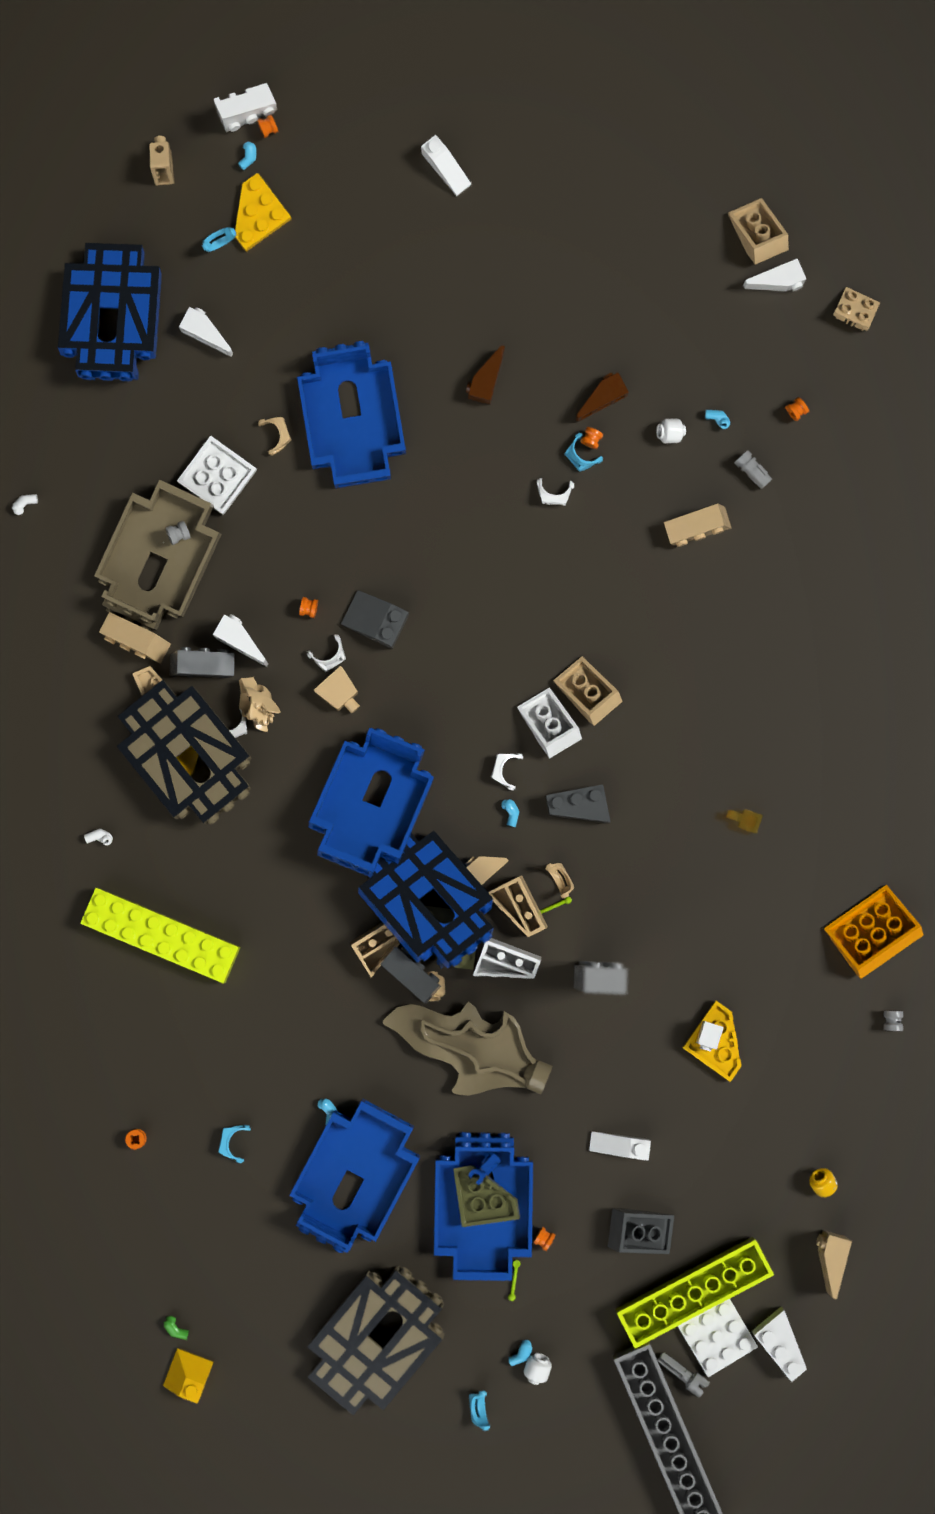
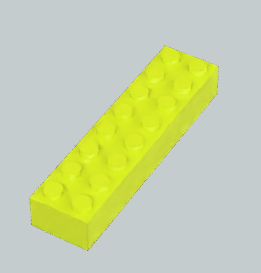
(160, 935)
(694, 1292)

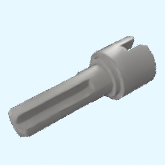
(692, 1380)

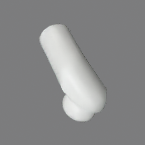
(22, 501)
(100, 835)

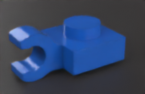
(488, 1165)

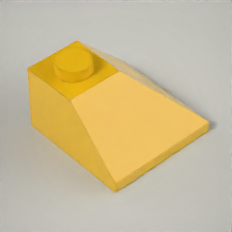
(188, 1375)

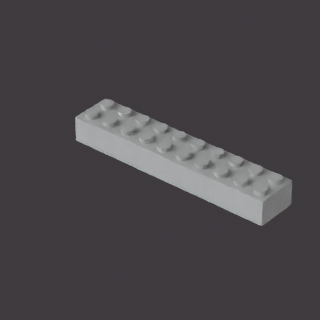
(600, 977)
(666, 1431)

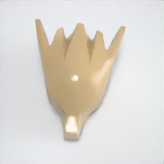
(260, 707)

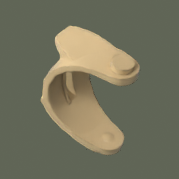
(283, 431)
(559, 880)

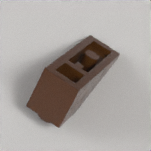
(484, 381)
(607, 393)

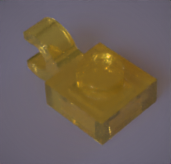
(747, 820)

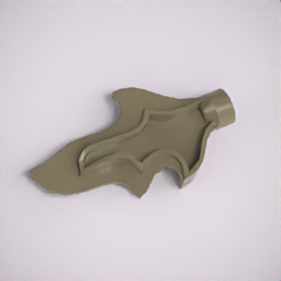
(480, 1052)

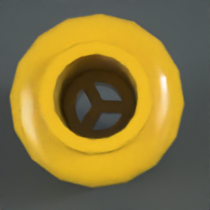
(823, 1182)

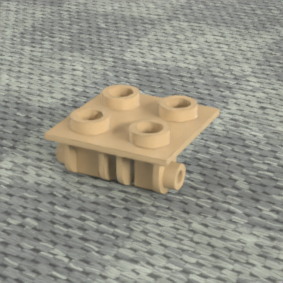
(856, 308)

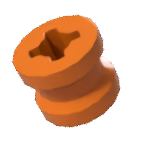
(267, 126)
(797, 409)
(591, 438)
(308, 607)
(136, 1135)
(544, 1238)

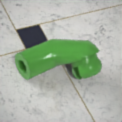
(173, 1330)

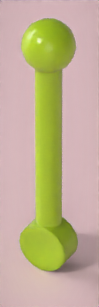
(567, 900)
(516, 1263)

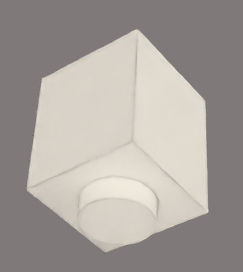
(709, 1036)

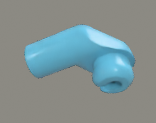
(250, 155)
(719, 416)
(513, 811)
(328, 1107)
(523, 1353)

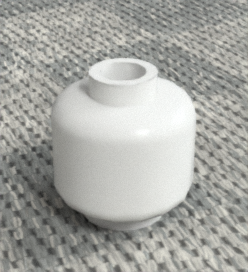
(671, 430)
(537, 1368)

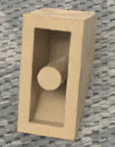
(485, 867)

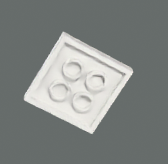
(217, 475)
(718, 1337)

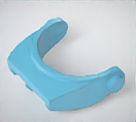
(230, 234)
(579, 463)
(224, 1143)
(480, 1420)

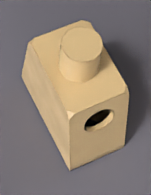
(161, 161)
(338, 691)

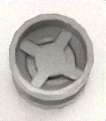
(178, 532)
(893, 1020)

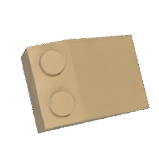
(759, 231)
(588, 690)
(833, 1256)

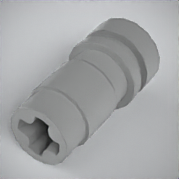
(753, 469)

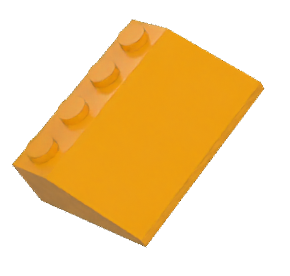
(874, 931)

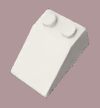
(235, 636)
(550, 722)

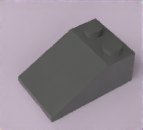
(375, 619)
(640, 1231)

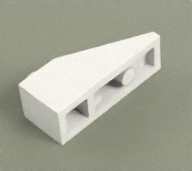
(445, 165)
(780, 278)
(201, 328)
(620, 1145)

